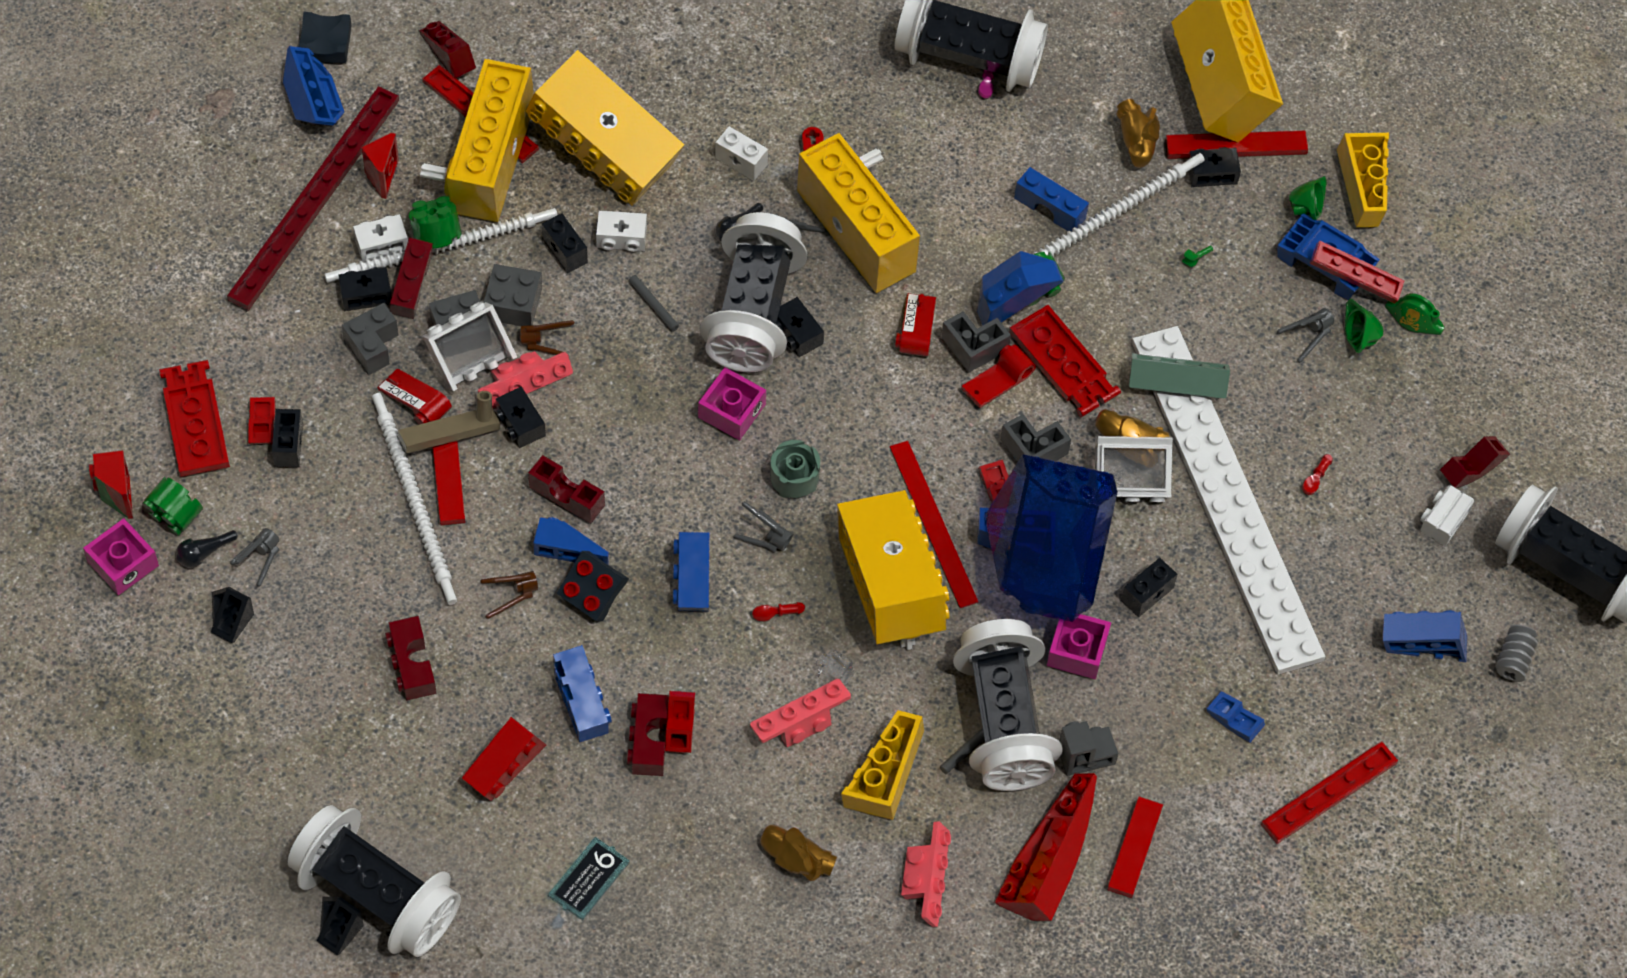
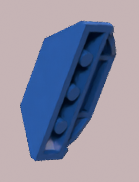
(310, 88)
(1015, 285)

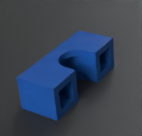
(1066, 207)

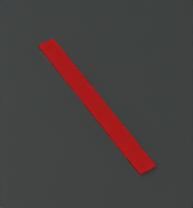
(934, 524)

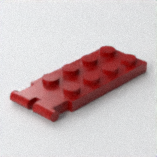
(1063, 360)
(194, 419)

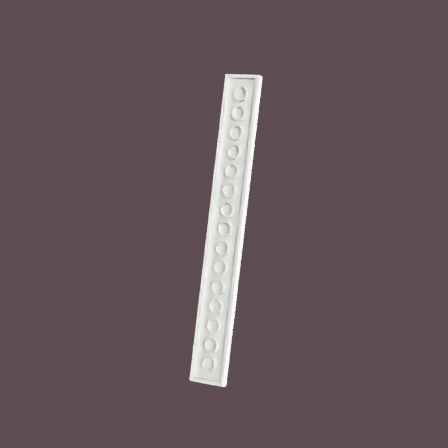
(1235, 516)

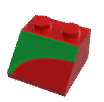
(112, 481)

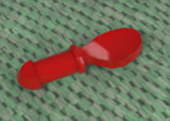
(1312, 482)
(766, 612)

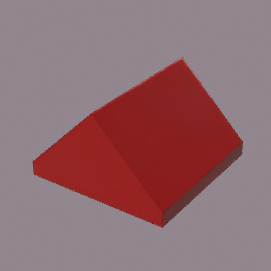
(380, 162)

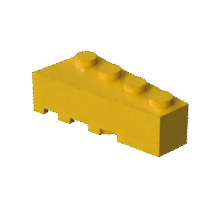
(1365, 175)
(883, 776)

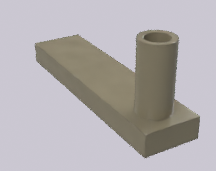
(452, 428)

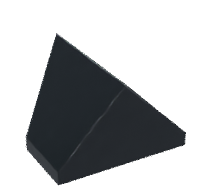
(230, 613)
(338, 923)

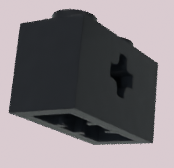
(1218, 169)
(564, 243)
(365, 288)
(799, 327)
(520, 417)
(287, 438)
(1149, 587)

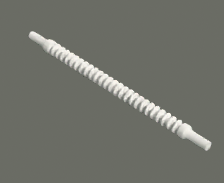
(1178, 171)
(527, 220)
(442, 575)

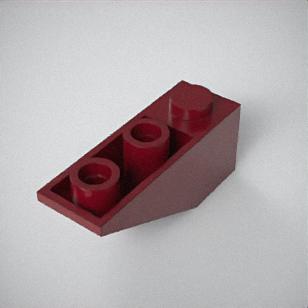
(449, 48)

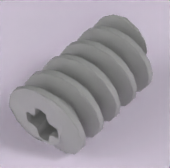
(1517, 653)

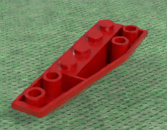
(1051, 854)

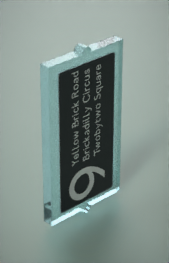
(588, 878)

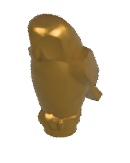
(1139, 131)
(1113, 424)
(797, 852)

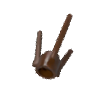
(533, 333)
(523, 583)

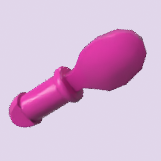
(986, 87)

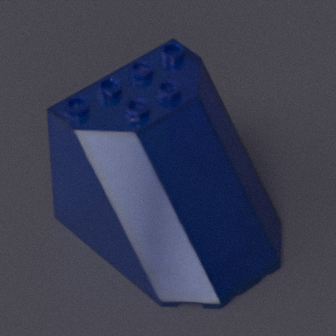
(1051, 535)

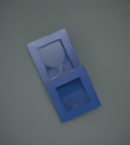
(1234, 717)

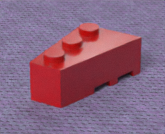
(503, 759)

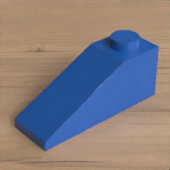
(563, 542)

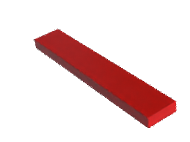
(460, 98)
(1253, 144)
(1329, 792)

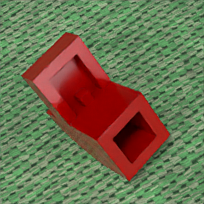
(680, 721)

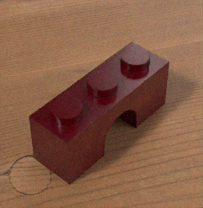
(410, 278)
(550, 481)
(415, 677)
(650, 714)

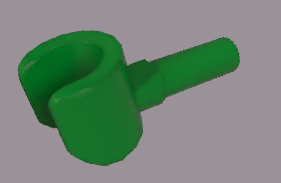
(1192, 258)

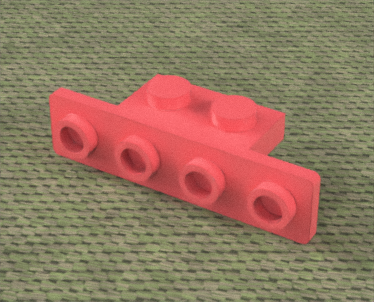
(529, 372)
(802, 716)
(926, 873)

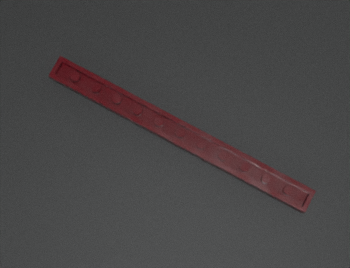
(312, 198)

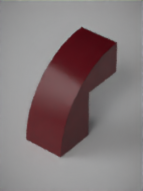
(1476, 463)

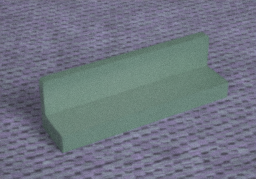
(1179, 376)

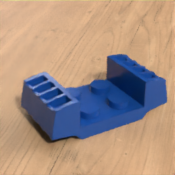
(1301, 242)

